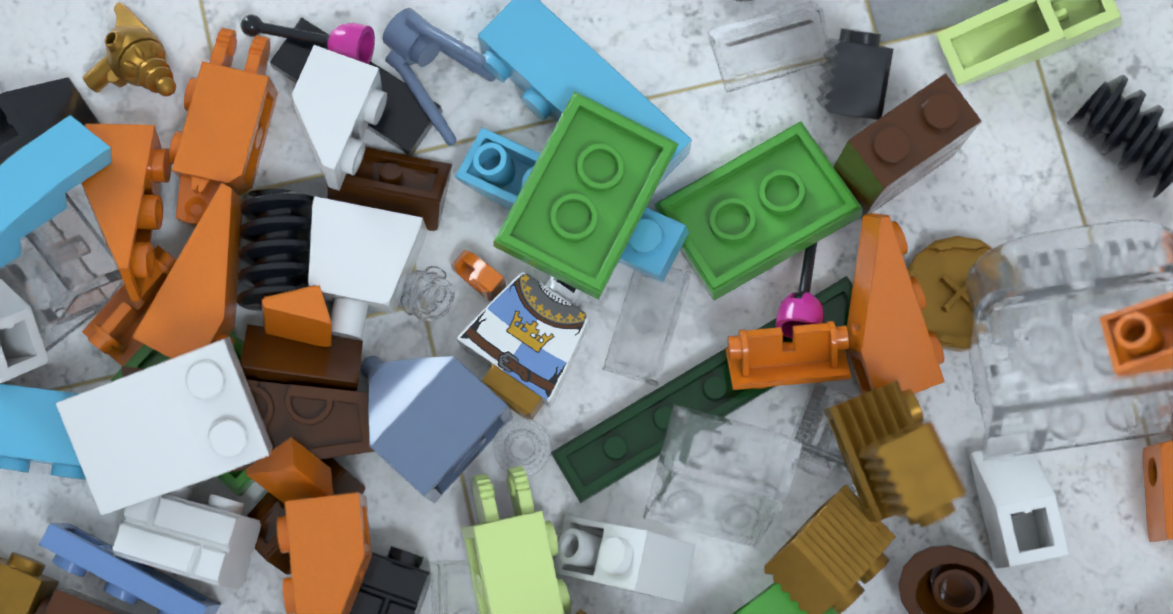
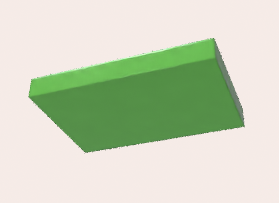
(585, 195)
(760, 210)

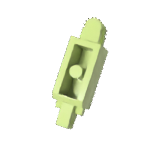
(514, 553)

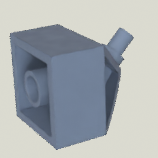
(430, 419)

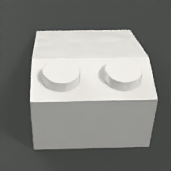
(165, 427)

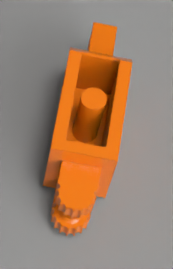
(223, 126)

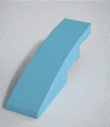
(40, 175)

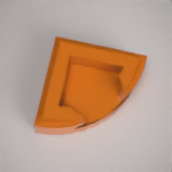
(479, 275)

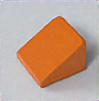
(298, 316)
(292, 473)

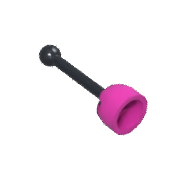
(348, 39)
(801, 306)

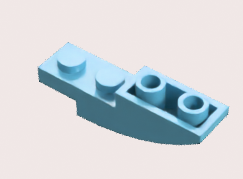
(500, 169)

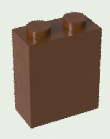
(906, 144)

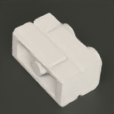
(190, 537)

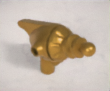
(132, 57)

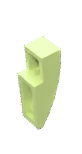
(1021, 34)

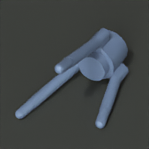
(419, 43)

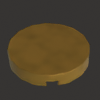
(943, 275)

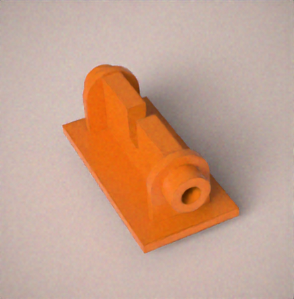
(118, 320)
(763, 359)

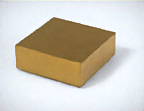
(513, 393)

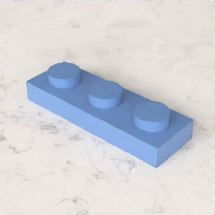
(126, 579)

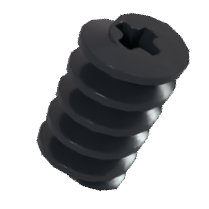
(1131, 130)
(272, 244)

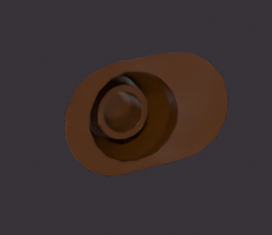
(953, 582)

